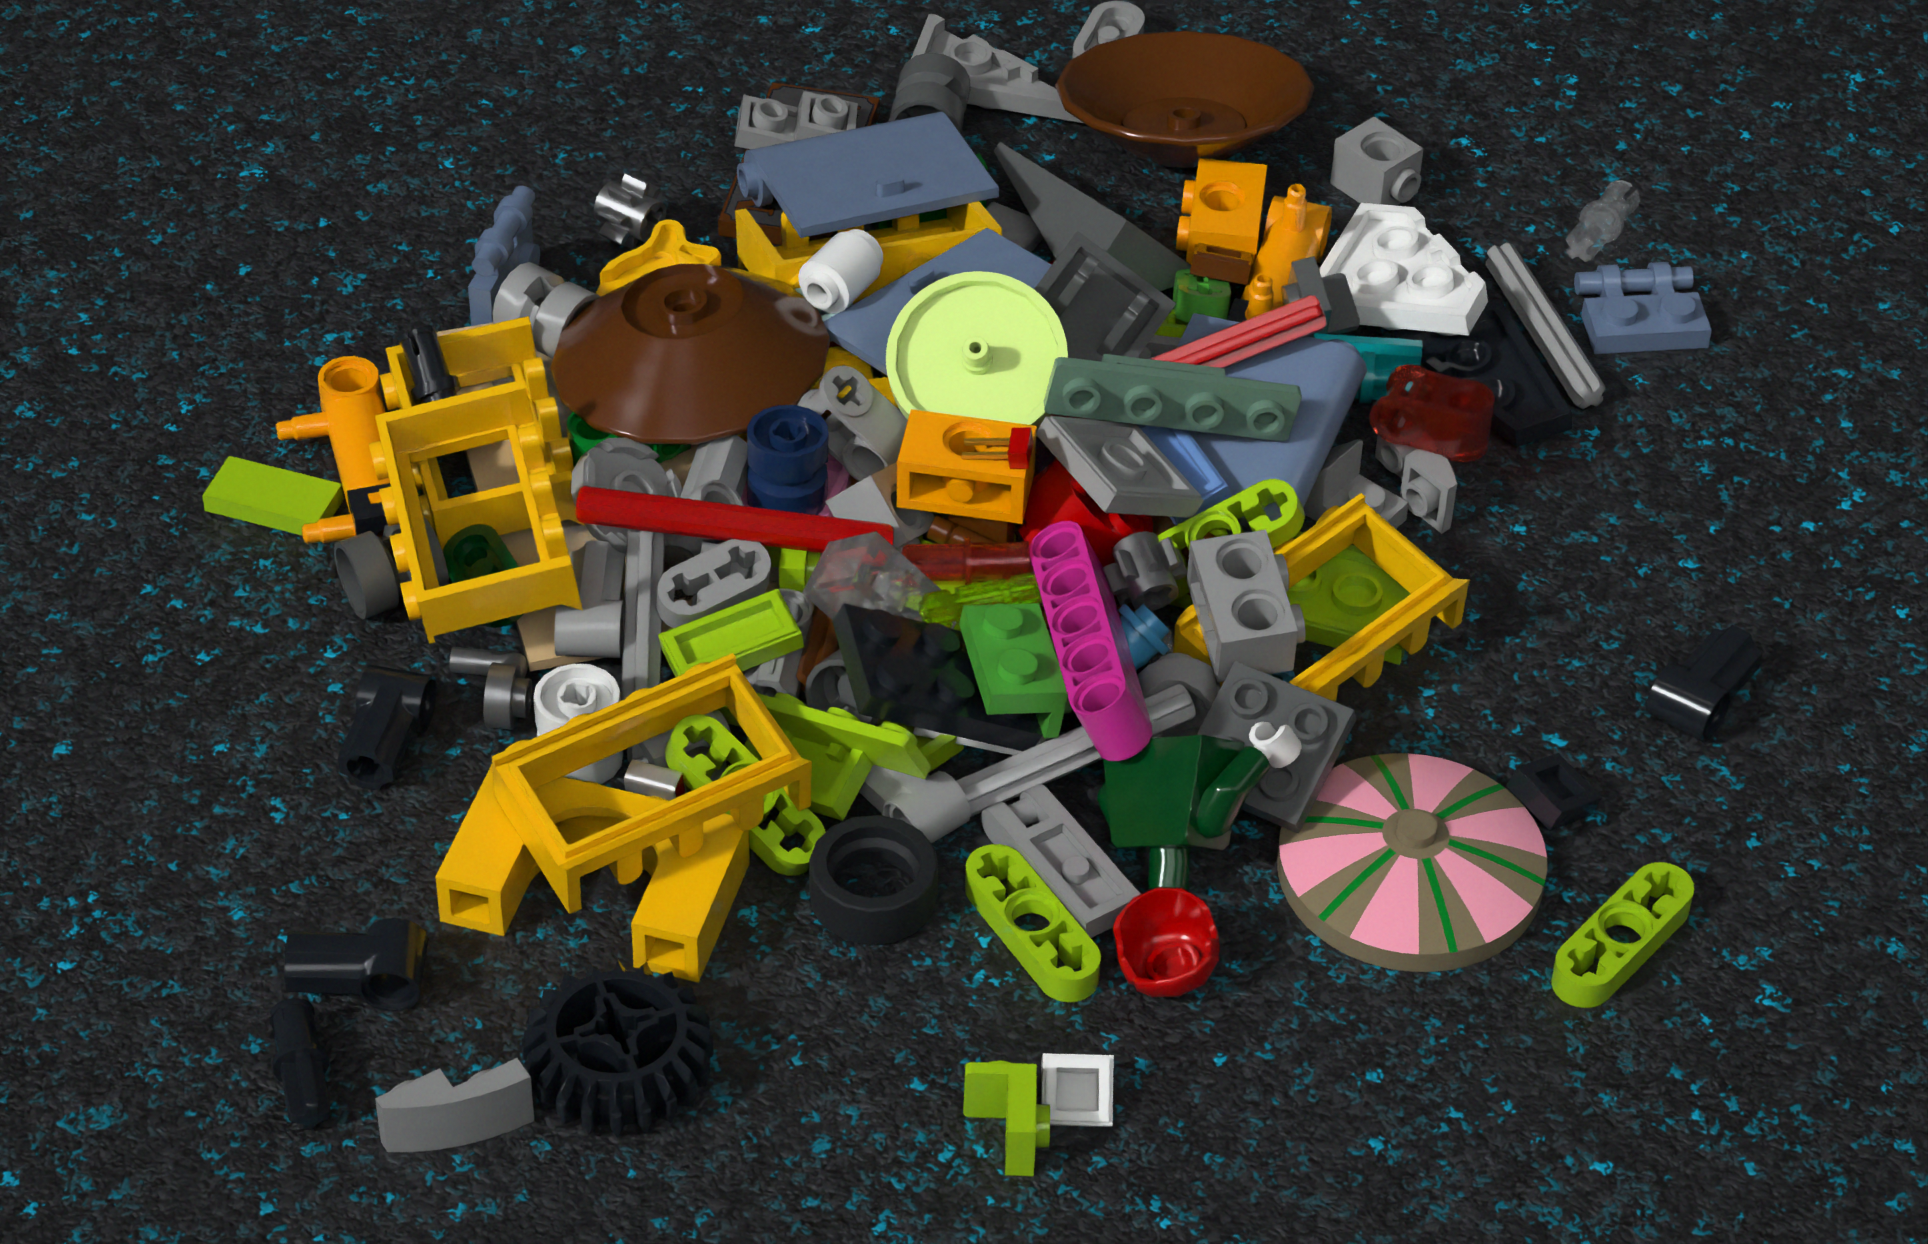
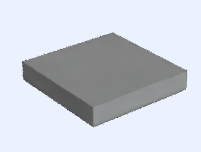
(1119, 467)

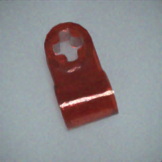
(1440, 413)

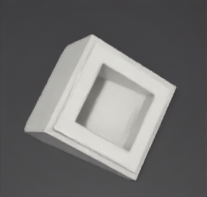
(1078, 1089)

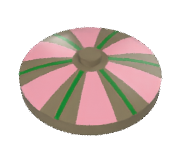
(1414, 864)

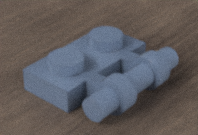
(501, 251)
(1642, 321)

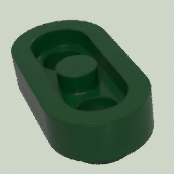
(478, 553)

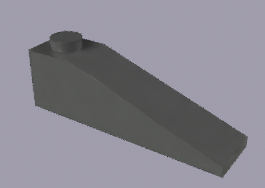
(1063, 210)

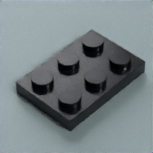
(921, 678)

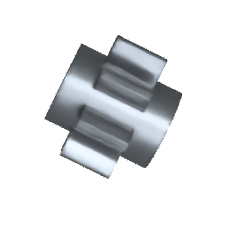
(628, 210)
(1145, 571)

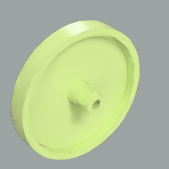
(975, 349)

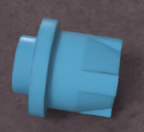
(1143, 633)

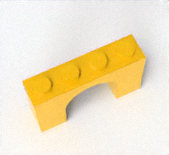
(682, 904)

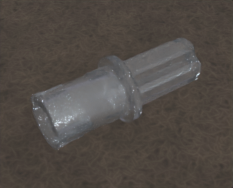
(1601, 221)

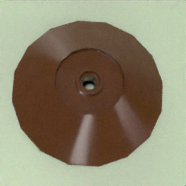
(1184, 94)
(689, 354)

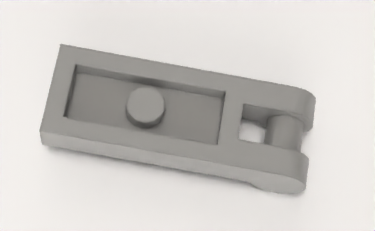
(1062, 857)

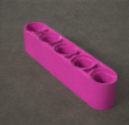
(1090, 642)

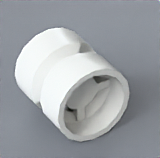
(573, 692)

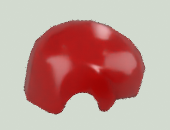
(1166, 942)

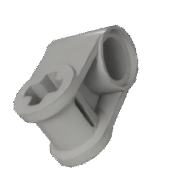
(862, 425)

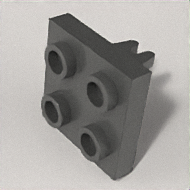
(1101, 302)
(1320, 724)

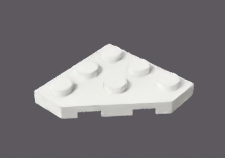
(1405, 273)

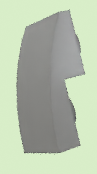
(771, 122)
(1426, 480)
(437, 1116)

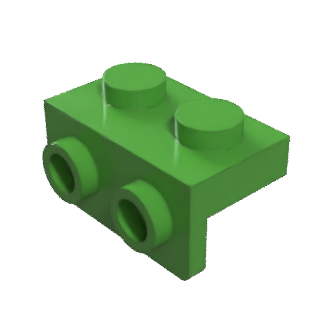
(1015, 662)

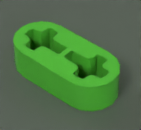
(1200, 296)

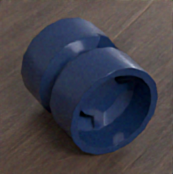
(787, 460)

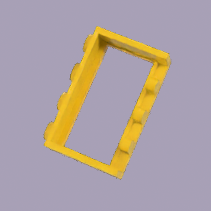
(903, 245)
(477, 358)
(451, 427)
(1406, 623)
(621, 726)

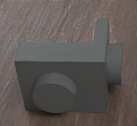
(1331, 292)

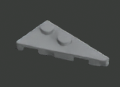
(995, 75)

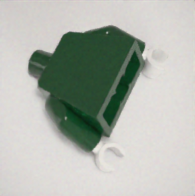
(1187, 794)

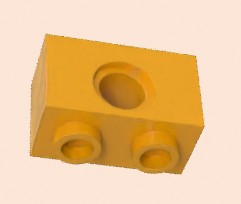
(1223, 207)
(940, 481)

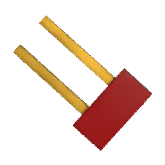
(1018, 452)

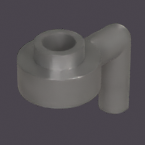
(506, 689)

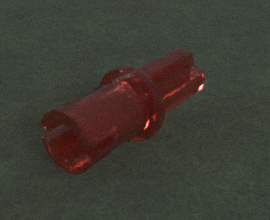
(970, 560)

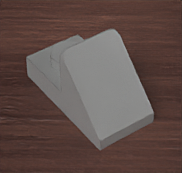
(1341, 482)

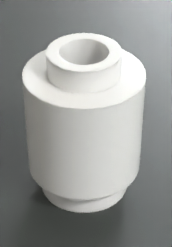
(841, 270)

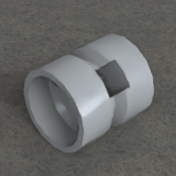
(545, 299)

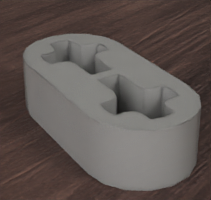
(711, 579)

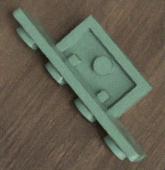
(1171, 396)

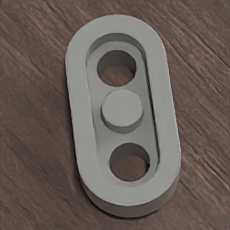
(1108, 23)

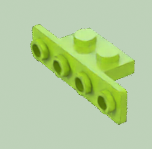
(840, 750)

